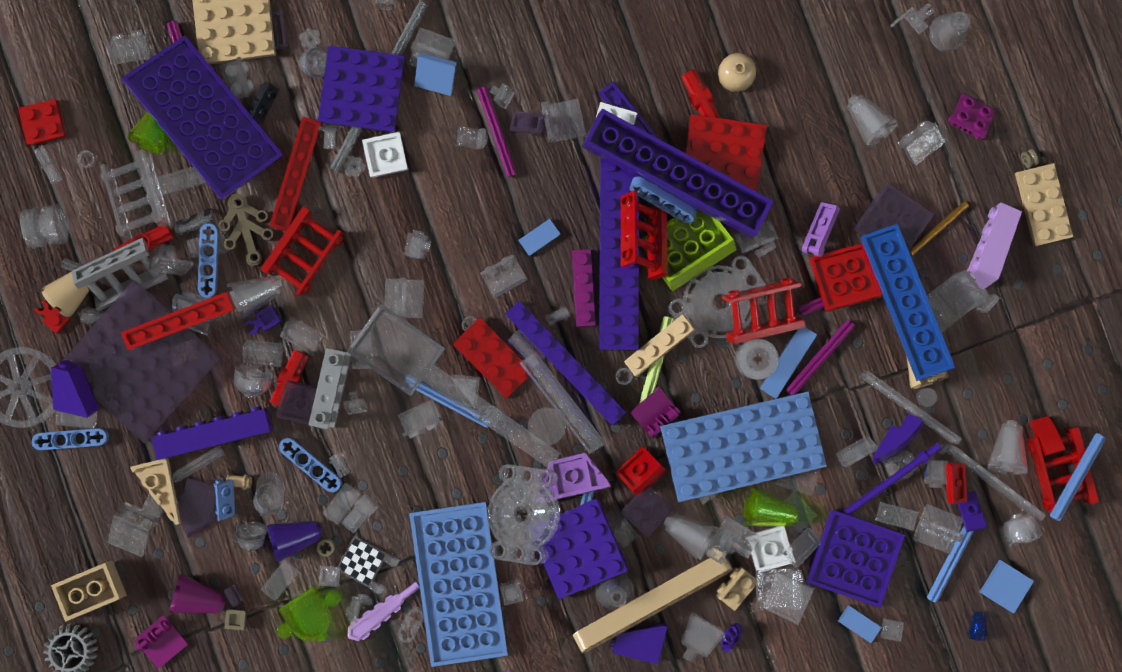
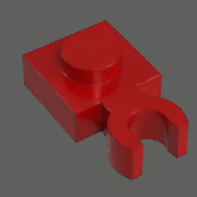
(52, 318)

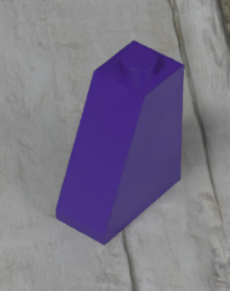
(71, 390)
(641, 642)

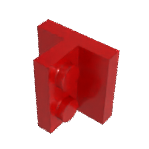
(640, 471)

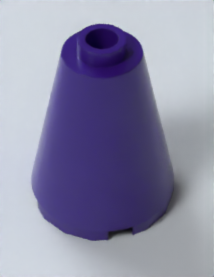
(293, 537)

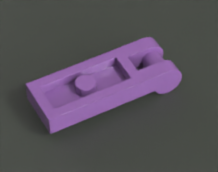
(820, 229)

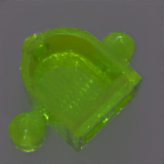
(308, 615)

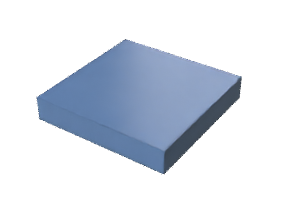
(435, 74)
(1006, 586)

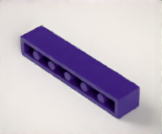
(212, 434)

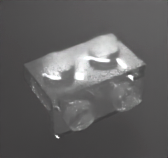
(503, 276)

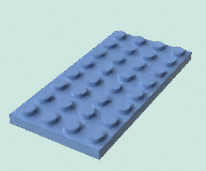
(743, 446)
(458, 584)

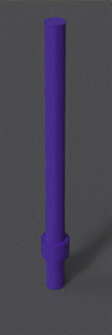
(923, 457)

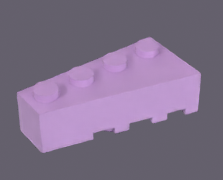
(994, 244)

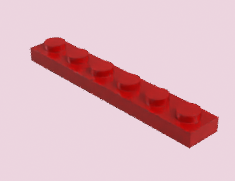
(295, 174)
(178, 320)

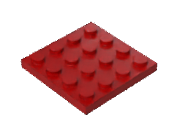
(728, 147)

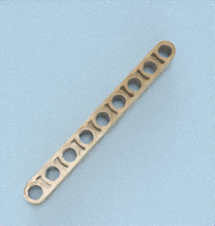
(650, 603)

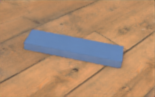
(788, 361)

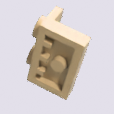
(736, 588)

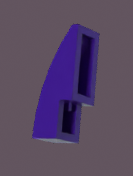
(898, 438)

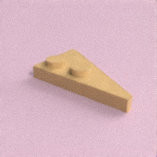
(158, 480)

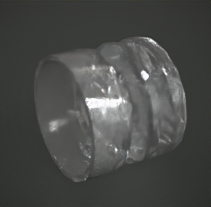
(44, 226)
(749, 368)

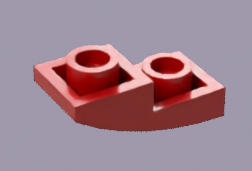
(1047, 435)

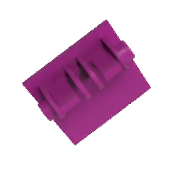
(972, 116)
(655, 412)
(160, 642)

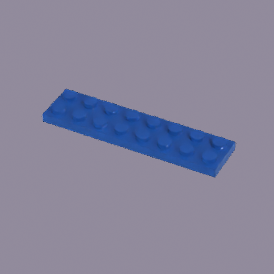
(907, 302)

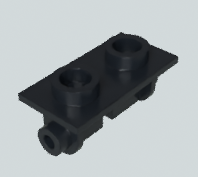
(267, 95)

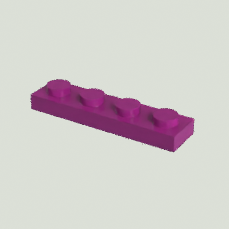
(583, 288)

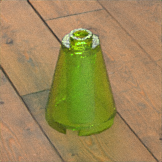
(149, 135)
(767, 510)

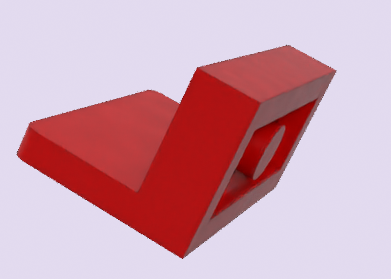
(956, 483)

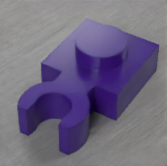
(266, 319)

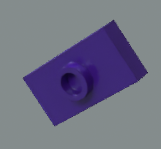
(972, 513)

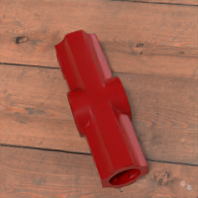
(699, 95)
(154, 237)
(291, 372)

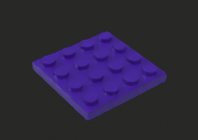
(361, 89)
(583, 550)
(855, 558)

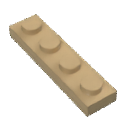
(659, 345)

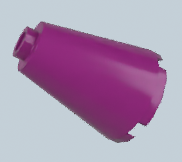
(195, 597)

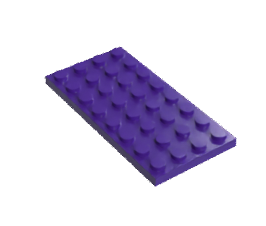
(202, 117)

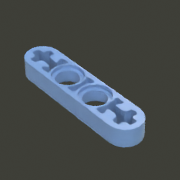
(680, 210)
(210, 260)
(70, 439)
(312, 462)

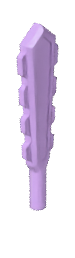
(382, 612)

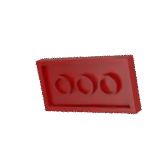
(492, 357)

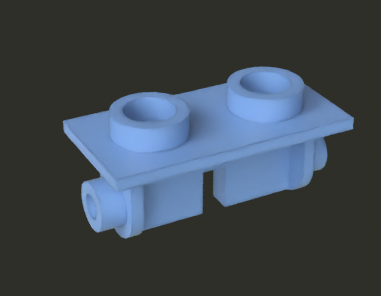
(225, 499)

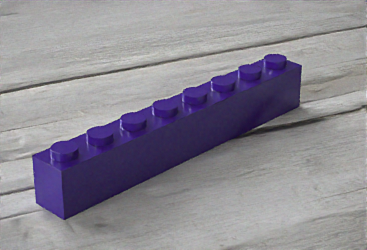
(565, 363)

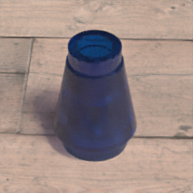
(978, 627)

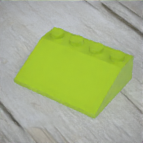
(694, 247)

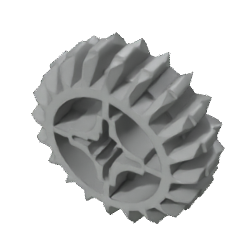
(77, 634)

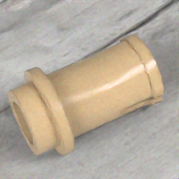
(240, 481)

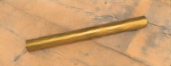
(938, 228)

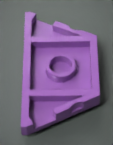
(576, 476)

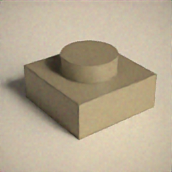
(235, 619)

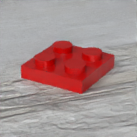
(42, 122)

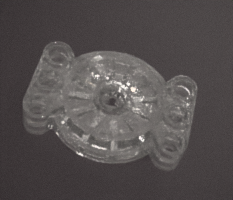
(701, 307)
(541, 509)

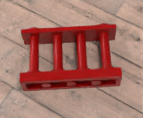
(293, 234)
(657, 236)
(774, 325)
(1075, 442)

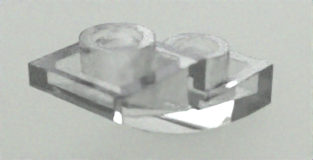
(896, 516)

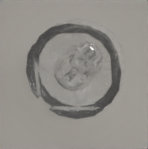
(251, 380)

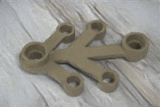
(244, 226)

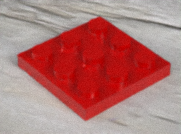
(845, 278)

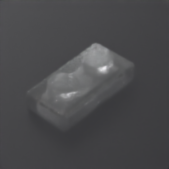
(341, 503)

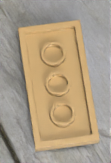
(1043, 204)

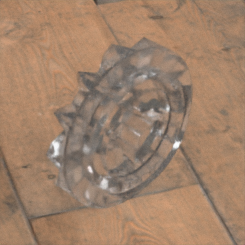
(892, 468)

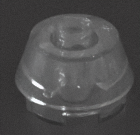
(1021, 529)

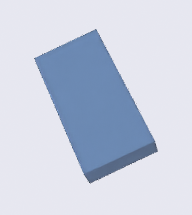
(539, 237)
(859, 624)

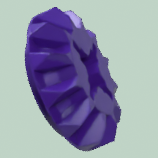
(731, 637)

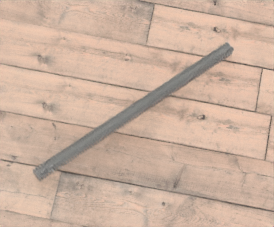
(408, 31)

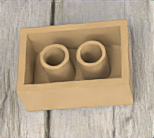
(88, 590)

